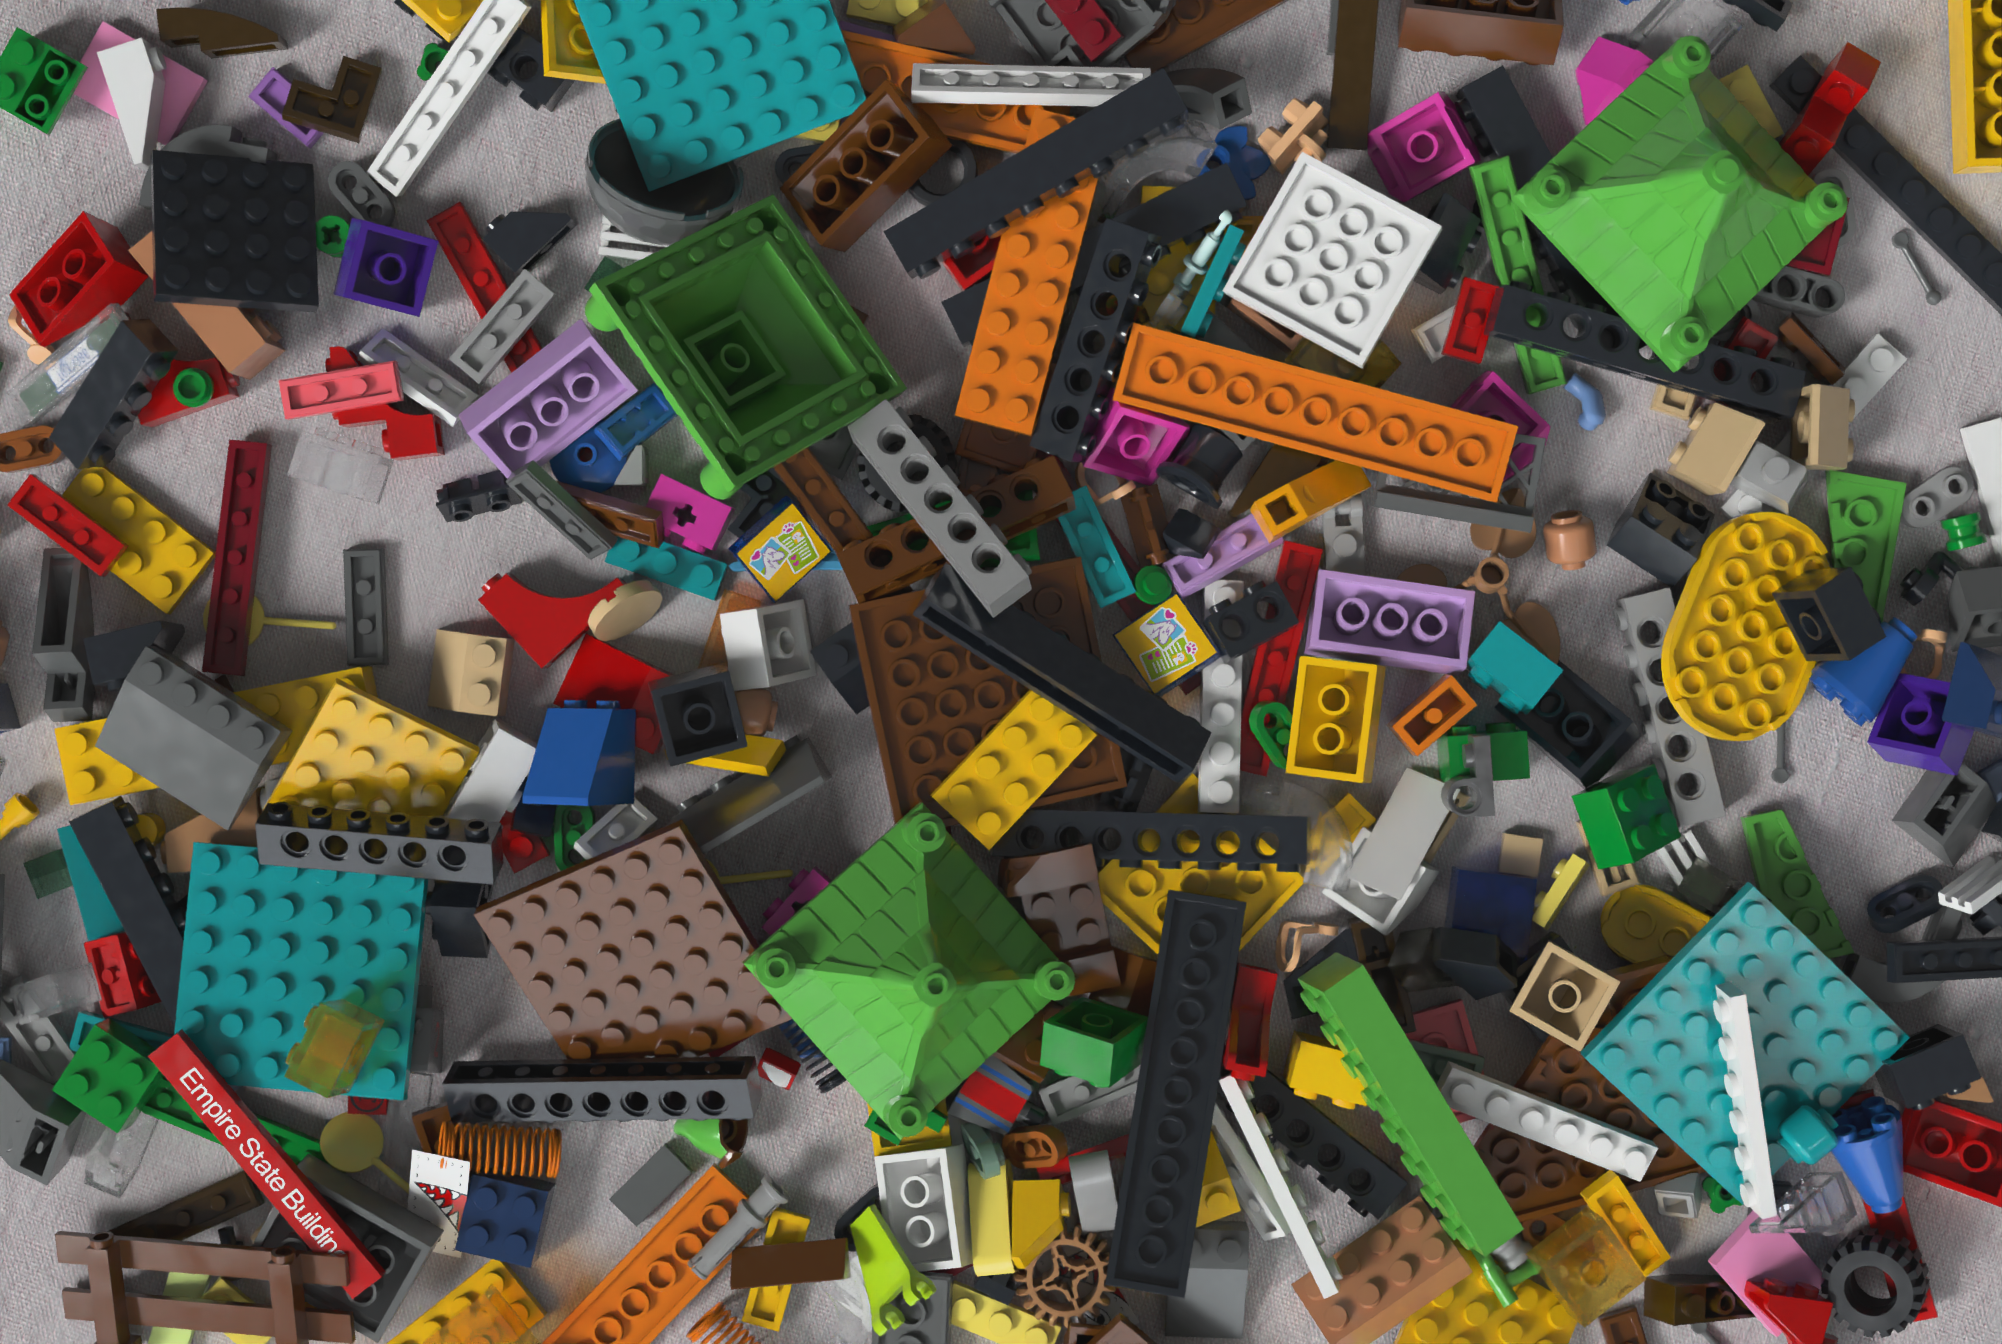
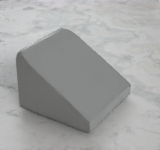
(636, 469)
(1679, 1196)

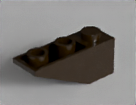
(1691, 1299)

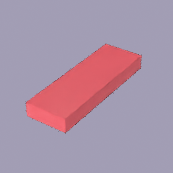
(341, 390)

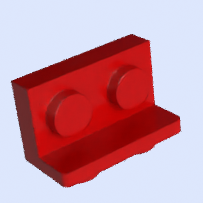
(120, 975)

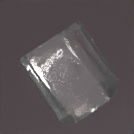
(1680, 18)

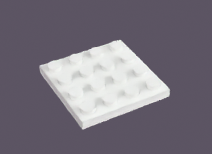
(1332, 259)

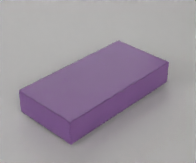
(272, 96)

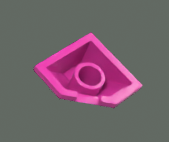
(1606, 73)

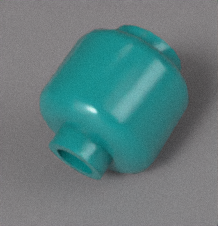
(1808, 1134)

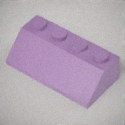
(548, 401)
(1390, 622)

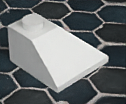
(1379, 908)

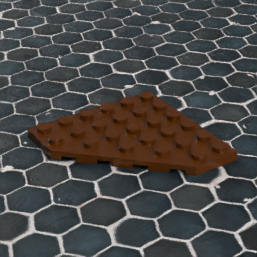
(1546, 1180)

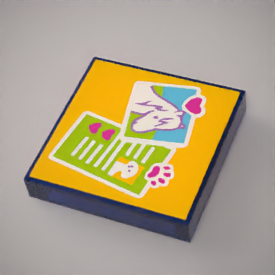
(780, 549)
(1166, 645)

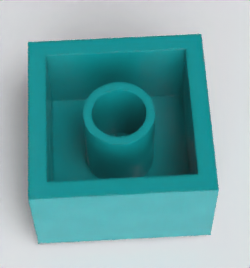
(1512, 669)

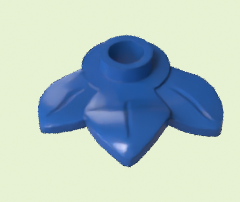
(1244, 161)

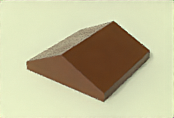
(1136, 982)

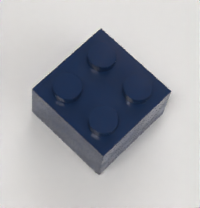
(505, 1217)

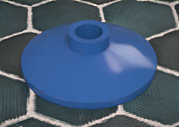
(595, 475)

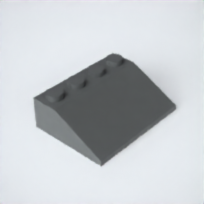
(191, 736)
(752, 797)
(388, 1231)

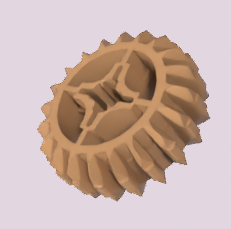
(1081, 1268)

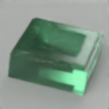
(48, 873)

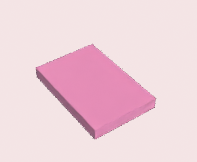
(180, 93)
(1759, 1257)

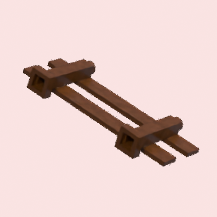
(283, 1266)

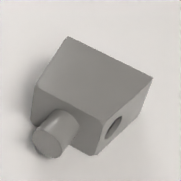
(1771, 478)

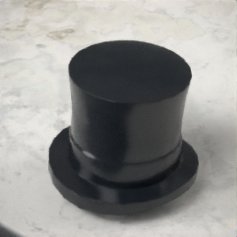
(1202, 465)

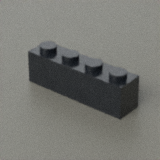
(113, 393)

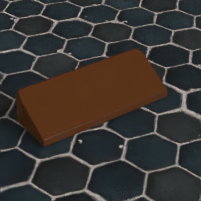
(790, 1263)

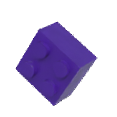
(385, 267)
(1912, 728)

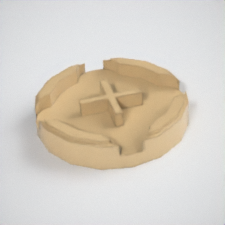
(626, 612)

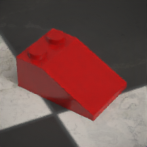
(77, 279)
(612, 674)
(1954, 1150)

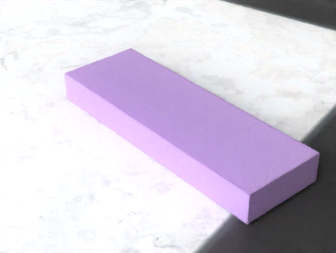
(1231, 549)

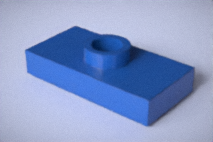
(636, 422)

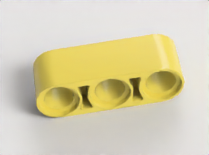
(991, 1221)

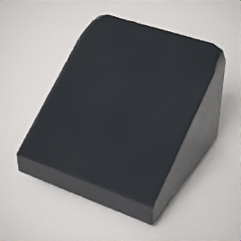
(1189, 534)

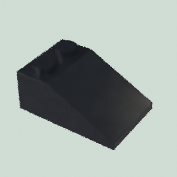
(1576, 728)

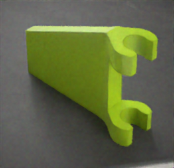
(886, 1270)

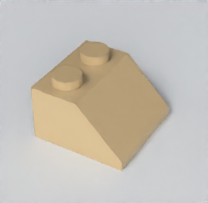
(1822, 428)
(1714, 448)
(471, 673)
(1564, 995)

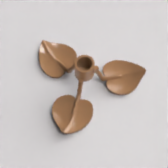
(1530, 619)

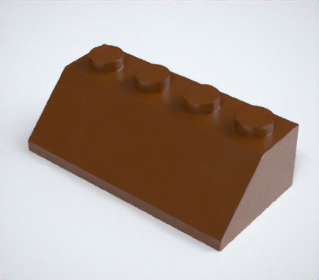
(1483, 28)
(864, 167)

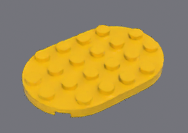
(1728, 646)

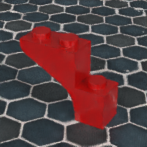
(1824, 114)
(405, 435)
(1249, 1022)
(1794, 1310)

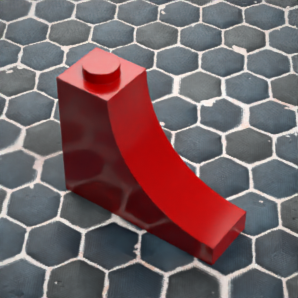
(165, 406)
(541, 622)

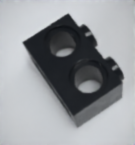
(1253, 627)

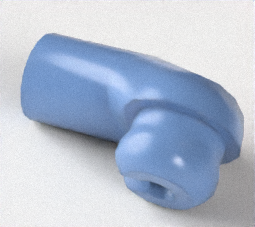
(1591, 401)

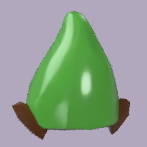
(716, 1137)

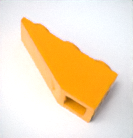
(1308, 498)

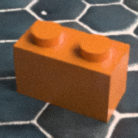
(1431, 714)

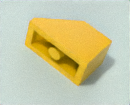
(1036, 1217)

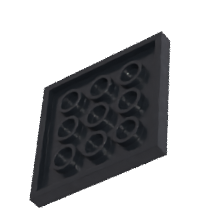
(233, 232)

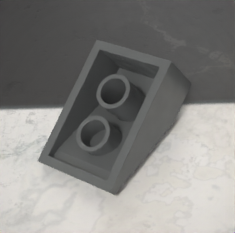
(1214, 1284)

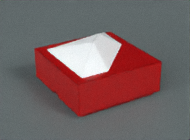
(778, 1068)

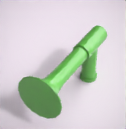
(1500, 1283)

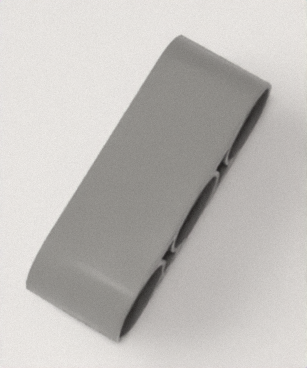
(1094, 1191)

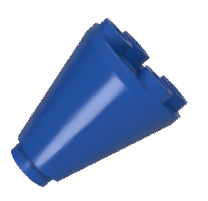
(1869, 677)
(1872, 1152)

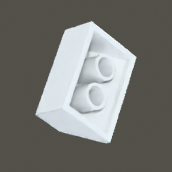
(494, 776)
(928, 1205)

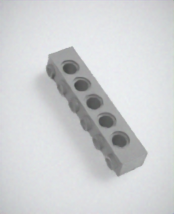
(993, 588)
(1704, 799)

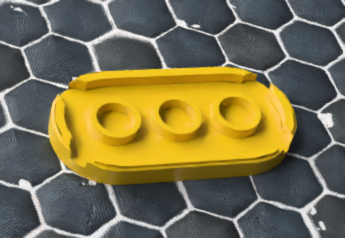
(1648, 923)

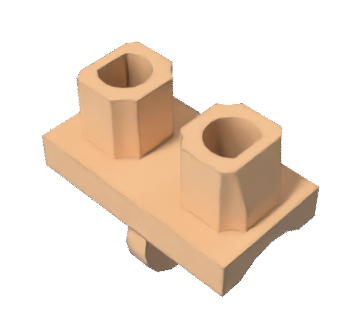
(1303, 135)

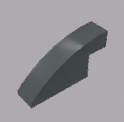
(58, 643)

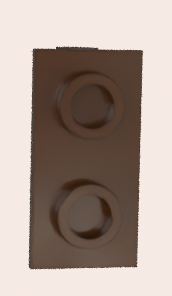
(1146, 525)

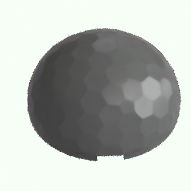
(664, 213)

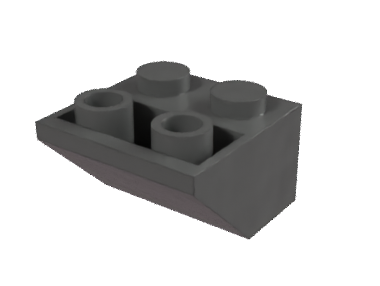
(1946, 812)

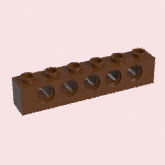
(909, 566)

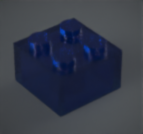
(1492, 905)

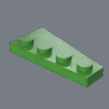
(1865, 529)
(1789, 882)

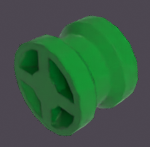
(338, 239)
(1963, 531)

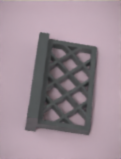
(1465, 508)

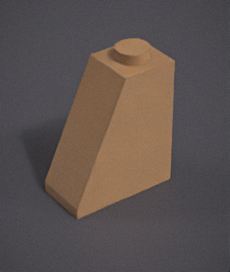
(178, 843)

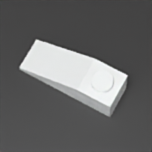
(137, 92)

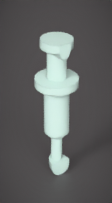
(1197, 262)

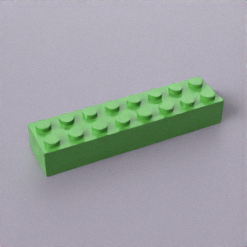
(1409, 1104)

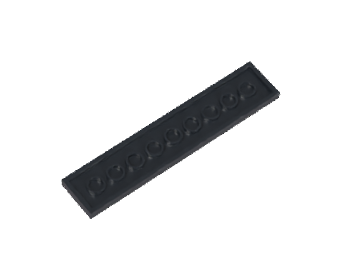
(1176, 1094)

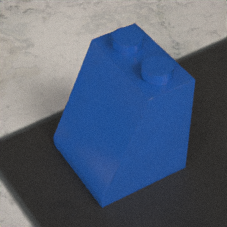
(584, 756)

